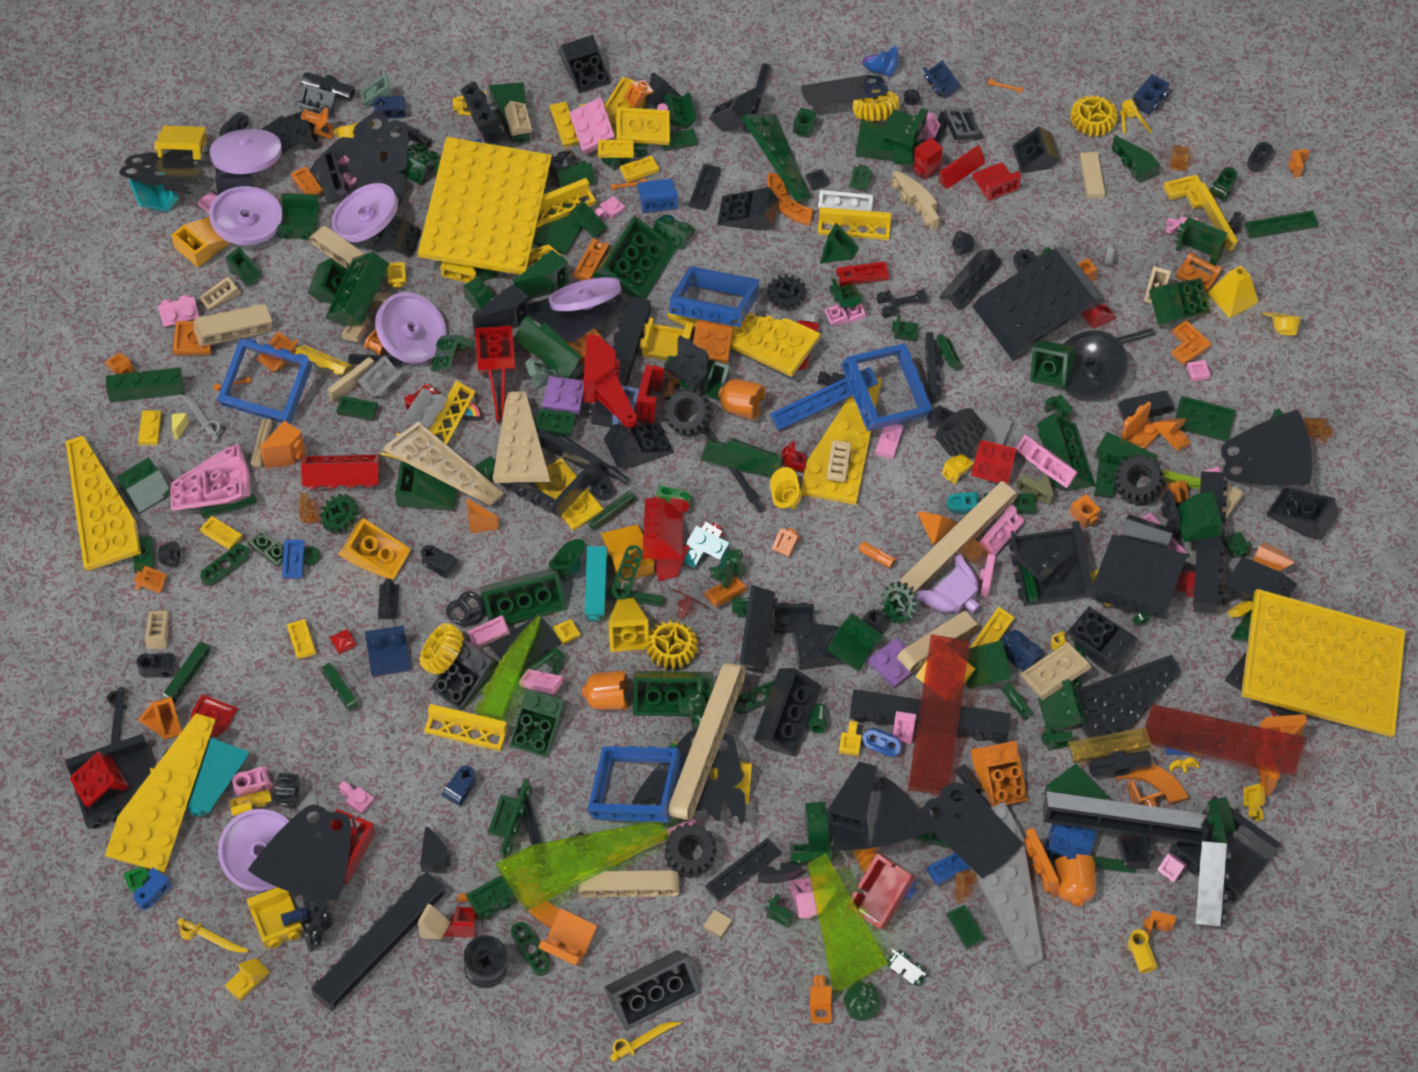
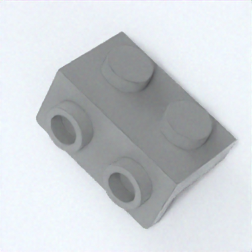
(380, 377)
(425, 408)

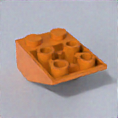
(1000, 772)

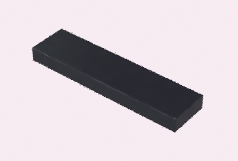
(742, 869)

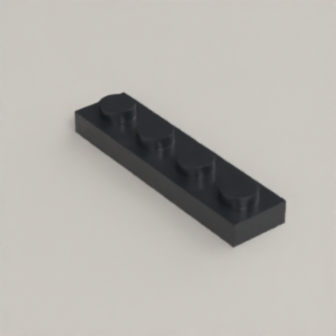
(932, 361)

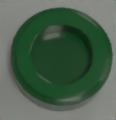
(311, 556)
(1141, 618)

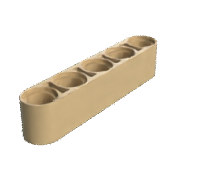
(335, 246)
(916, 654)
(631, 883)

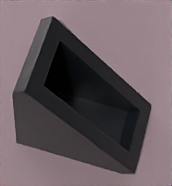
(660, 90)

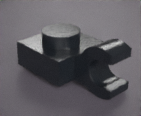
(825, 379)

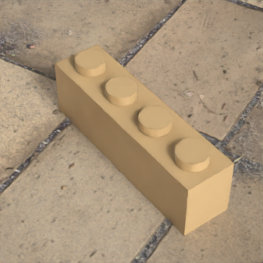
(232, 325)

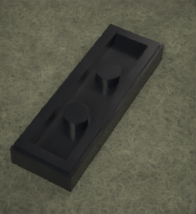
(704, 187)

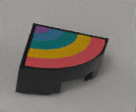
(471, 412)

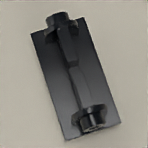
(388, 600)

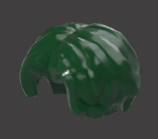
(862, 1001)

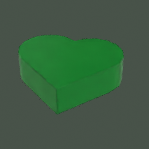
(136, 878)

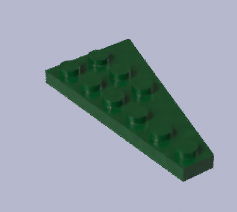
(773, 143)

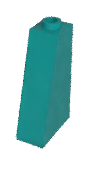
(596, 583)
(215, 773)

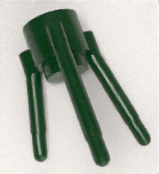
(740, 605)
(552, 659)

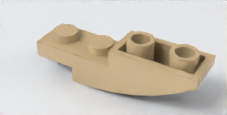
(916, 195)

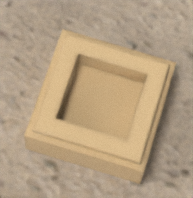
(717, 924)

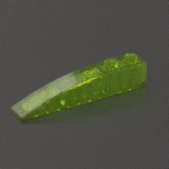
(505, 678)

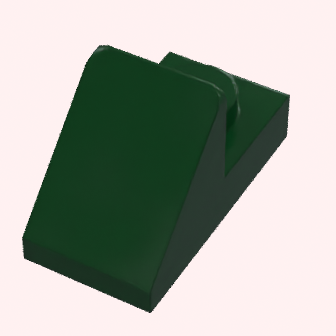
(240, 264)

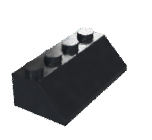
(757, 628)
(787, 712)
(652, 989)

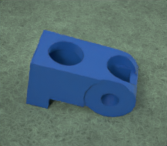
(152, 890)

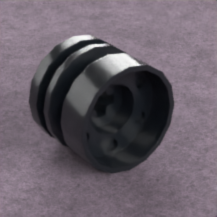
(482, 950)

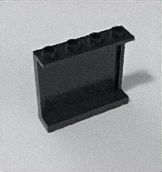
(1138, 576)
(1070, 580)
(134, 764)
(1250, 853)

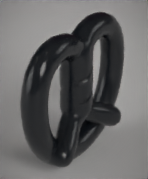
(478, 611)

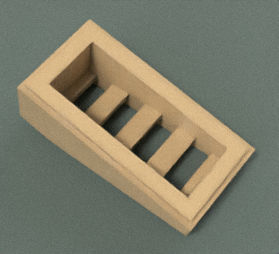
(225, 283)
(838, 449)
(157, 641)

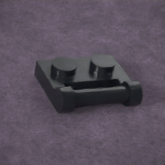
(958, 125)

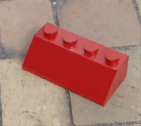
(340, 470)
(662, 530)

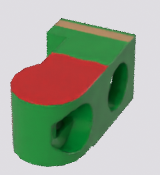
(678, 498)

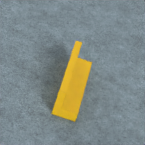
(567, 194)
(854, 220)
(453, 393)
(469, 721)

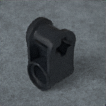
(438, 560)
(157, 665)

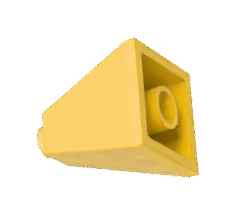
(1234, 292)
(627, 627)

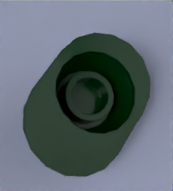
(568, 558)

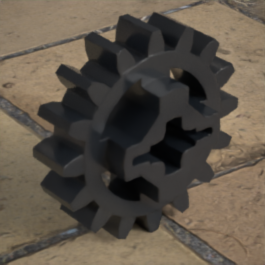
(785, 292)

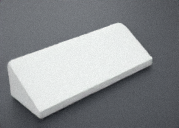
(845, 200)

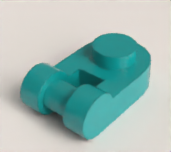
(957, 502)

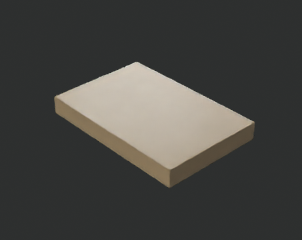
(1058, 666)

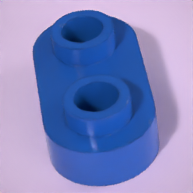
(882, 743)

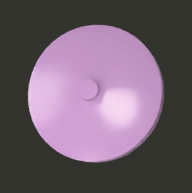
(245, 151)
(365, 212)
(245, 215)
(585, 294)
(409, 327)
(243, 842)

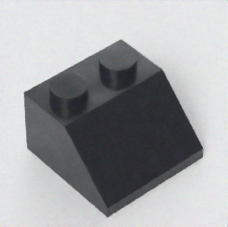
(1036, 151)

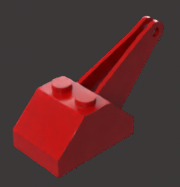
(495, 355)
(602, 380)

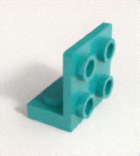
(153, 196)

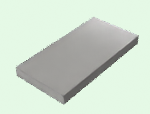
(996, 432)

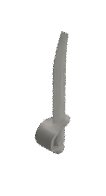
(207, 425)

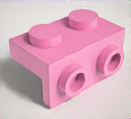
(179, 310)

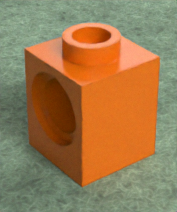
(1083, 505)

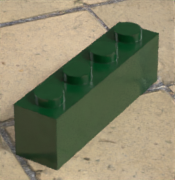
(145, 385)

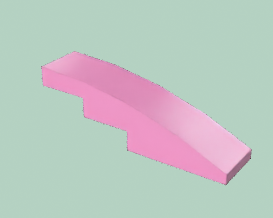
(1046, 461)

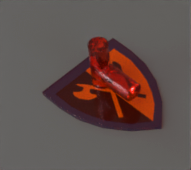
(684, 604)

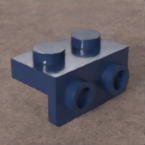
(942, 78)
(1021, 650)

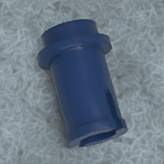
(294, 916)

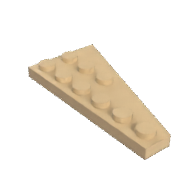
(428, 453)

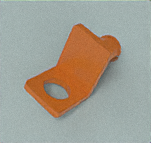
(319, 120)
(1147, 801)
(820, 999)

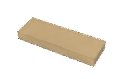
(1092, 175)
(349, 381)

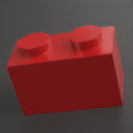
(927, 158)

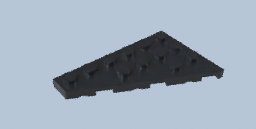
(1122, 699)

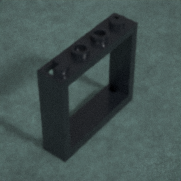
(589, 463)

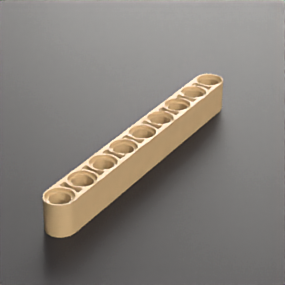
(949, 546)
(707, 741)

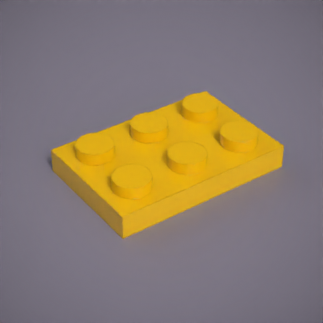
(643, 125)

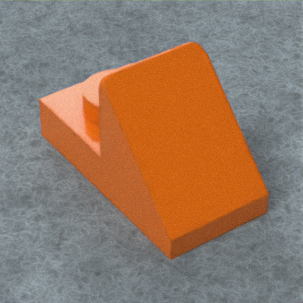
(1170, 431)

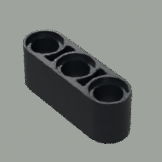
(1160, 404)

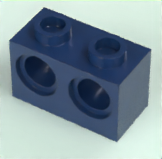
(1151, 94)

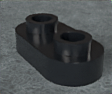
(237, 122)
(1258, 157)
(600, 482)

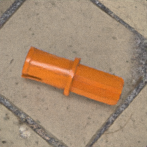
(877, 554)

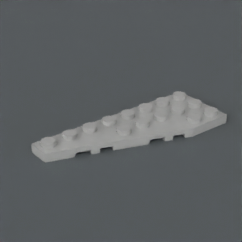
(1012, 900)

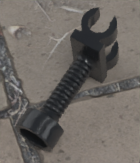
(889, 311)

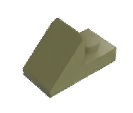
(1042, 489)

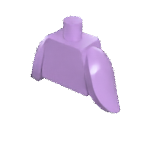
(955, 591)

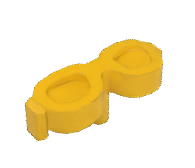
(1188, 762)

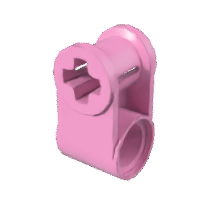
(253, 781)

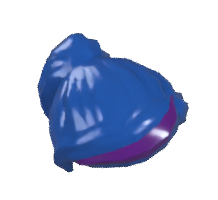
(883, 63)

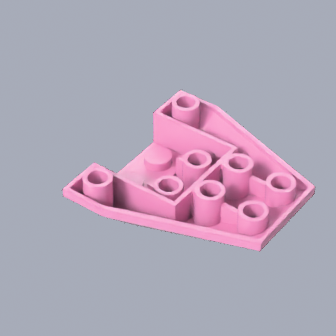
(214, 482)

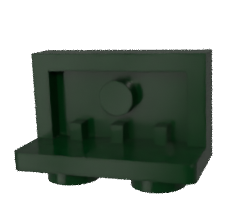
(681, 110)
(569, 175)
(673, 230)
(846, 295)
(1221, 818)

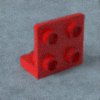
(996, 181)
(993, 461)
(96, 778)

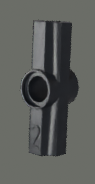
(330, 83)
(1120, 763)

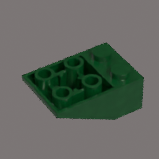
(544, 276)
(1179, 301)
(422, 490)
(538, 722)

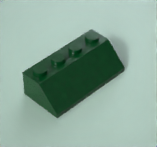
(357, 289)
(1064, 440)
(524, 596)
(660, 691)

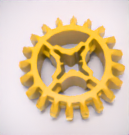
(877, 107)
(1093, 115)
(441, 648)
(685, 650)

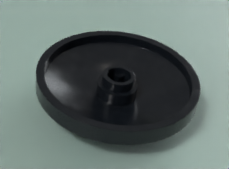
(1098, 365)

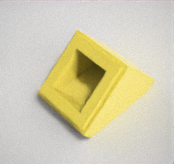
(179, 423)

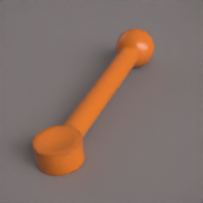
(991, 82)
(615, 186)
(217, 387)

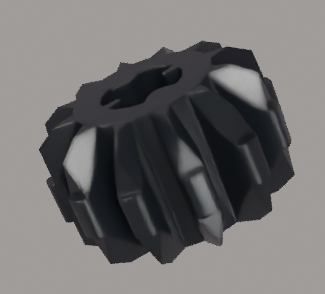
(287, 789)

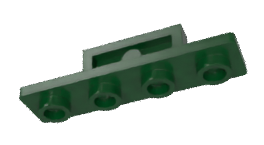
(507, 815)

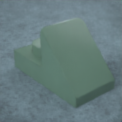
(377, 88)
(539, 372)

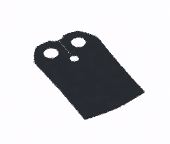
(842, 89)
(978, 835)

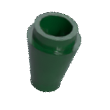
(818, 719)

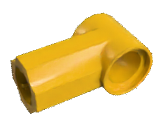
(1142, 952)

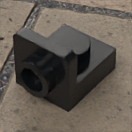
(938, 416)

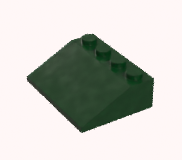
(636, 258)

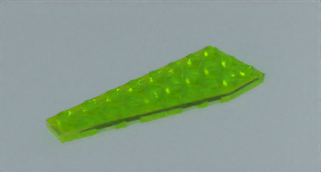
(561, 864)

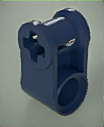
(391, 106)
(459, 788)

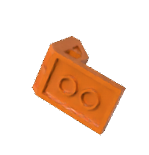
(1288, 724)

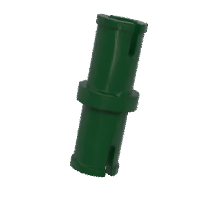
(1016, 701)

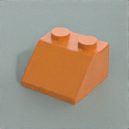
(283, 447)

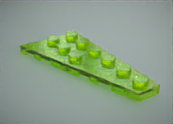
(845, 936)

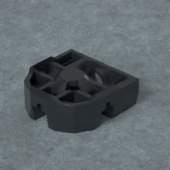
(482, 114)

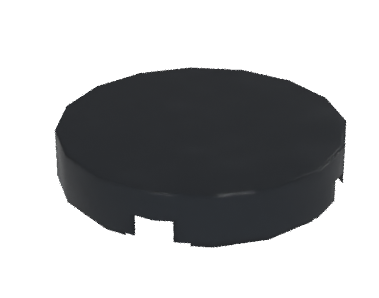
(562, 159)

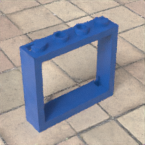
(714, 281)
(862, 396)
(255, 409)
(629, 812)

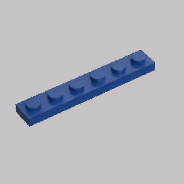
(818, 401)

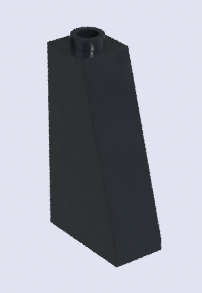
(856, 799)

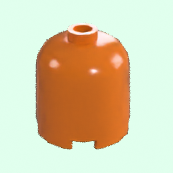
(742, 398)
(607, 690)
(1076, 879)

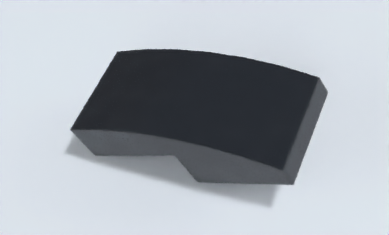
(787, 872)

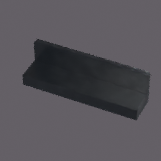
(971, 278)

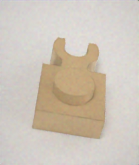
(356, 332)

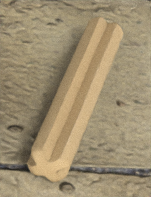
(264, 433)

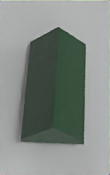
(550, 349)
(741, 456)

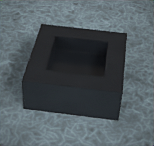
(817, 179)

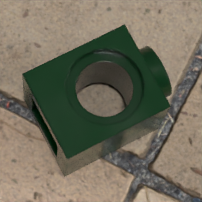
(804, 122)

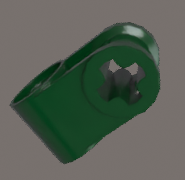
(1224, 183)

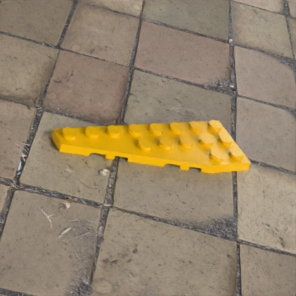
(769, 340)
(845, 428)
(103, 519)
(153, 816)

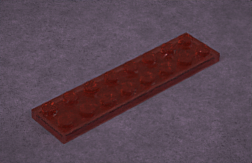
(939, 714)
(1225, 740)

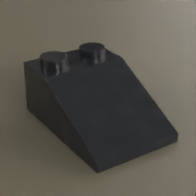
(1304, 512)
(1251, 575)
(811, 645)

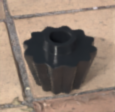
(962, 243)
(1023, 259)
(169, 554)
(876, 620)

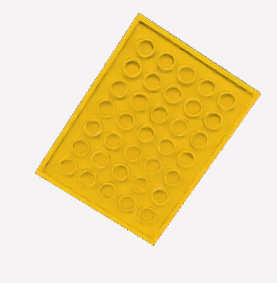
(485, 206)
(1323, 663)

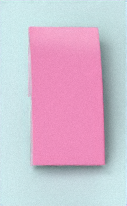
(844, 315)

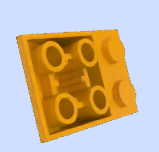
(198, 241)

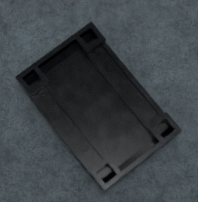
(1037, 301)

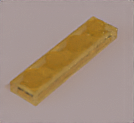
(1105, 745)

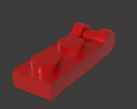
(862, 273)

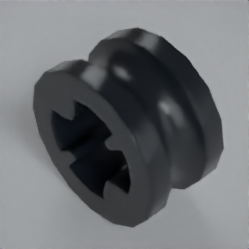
(911, 97)

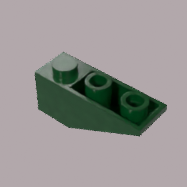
(1139, 161)

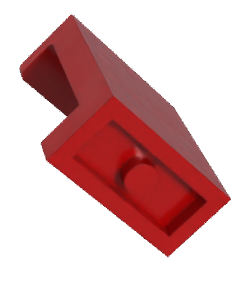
(646, 405)

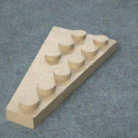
(519, 449)

